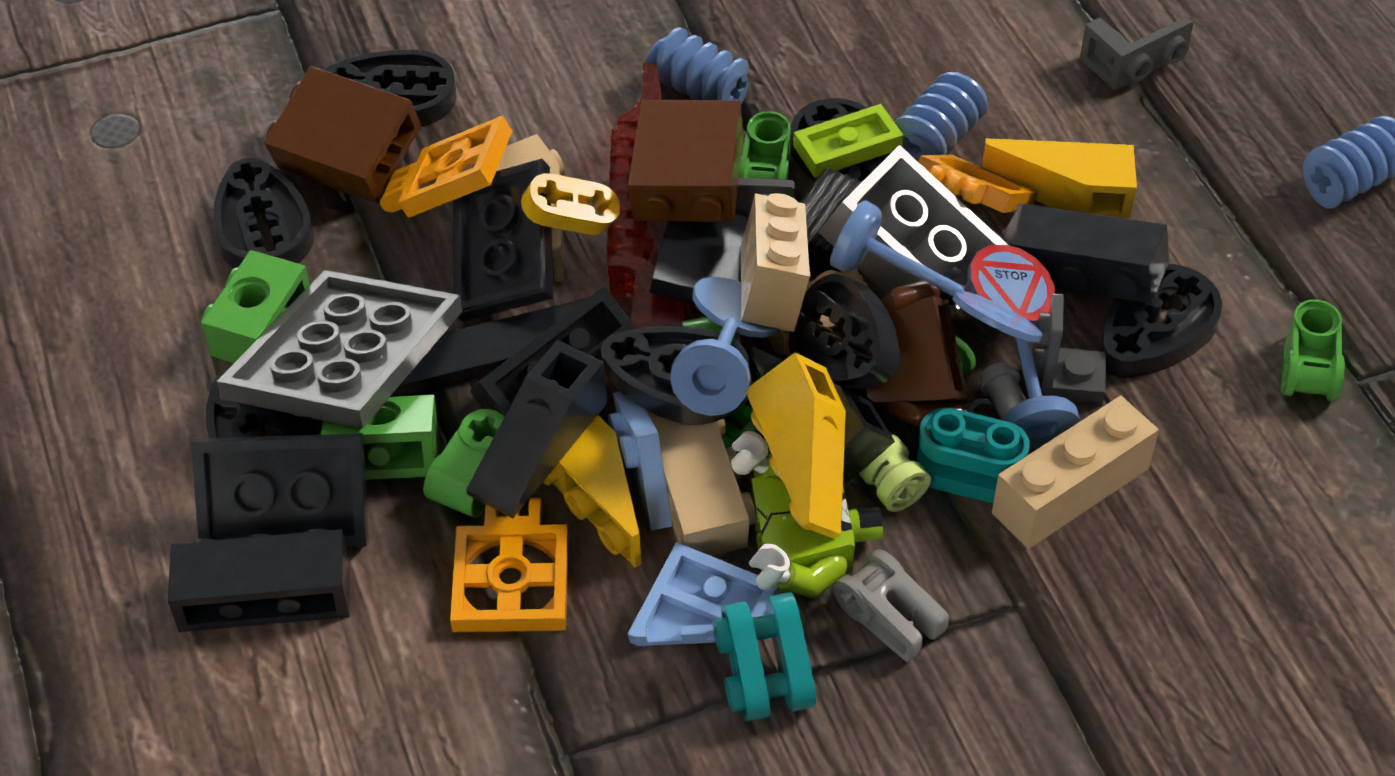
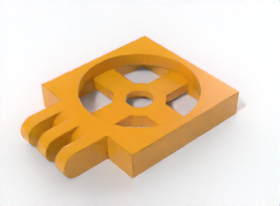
(444, 162)
(977, 183)
(510, 535)

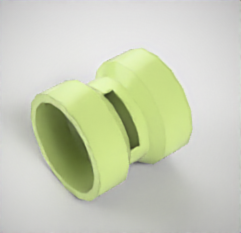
(897, 477)

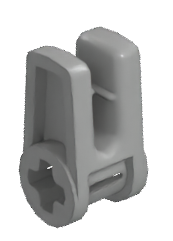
(890, 604)

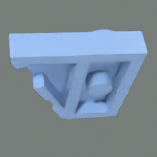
(643, 457)
(690, 596)

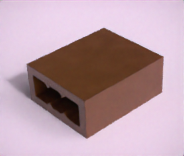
(342, 133)
(686, 160)

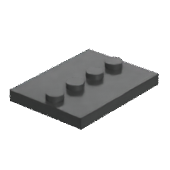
(340, 348)

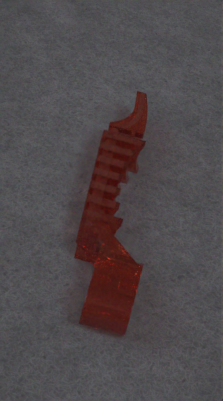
(627, 249)

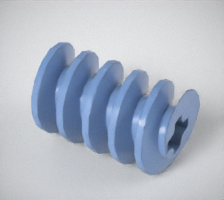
(698, 68)
(942, 115)
(1351, 163)

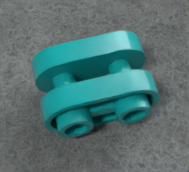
(968, 451)
(739, 636)

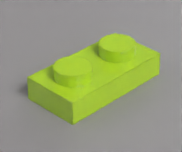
(848, 140)

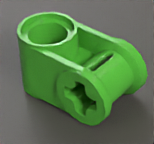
(766, 147)
(1314, 351)
(458, 462)

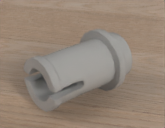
(1002, 387)

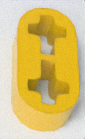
(570, 202)

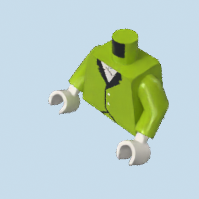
(787, 553)

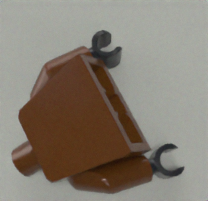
(929, 361)

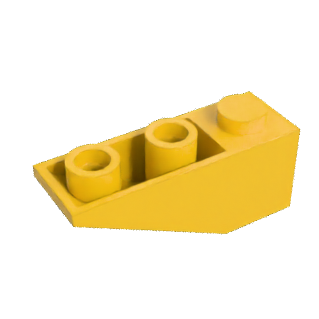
(1069, 174)
(805, 432)
(597, 489)

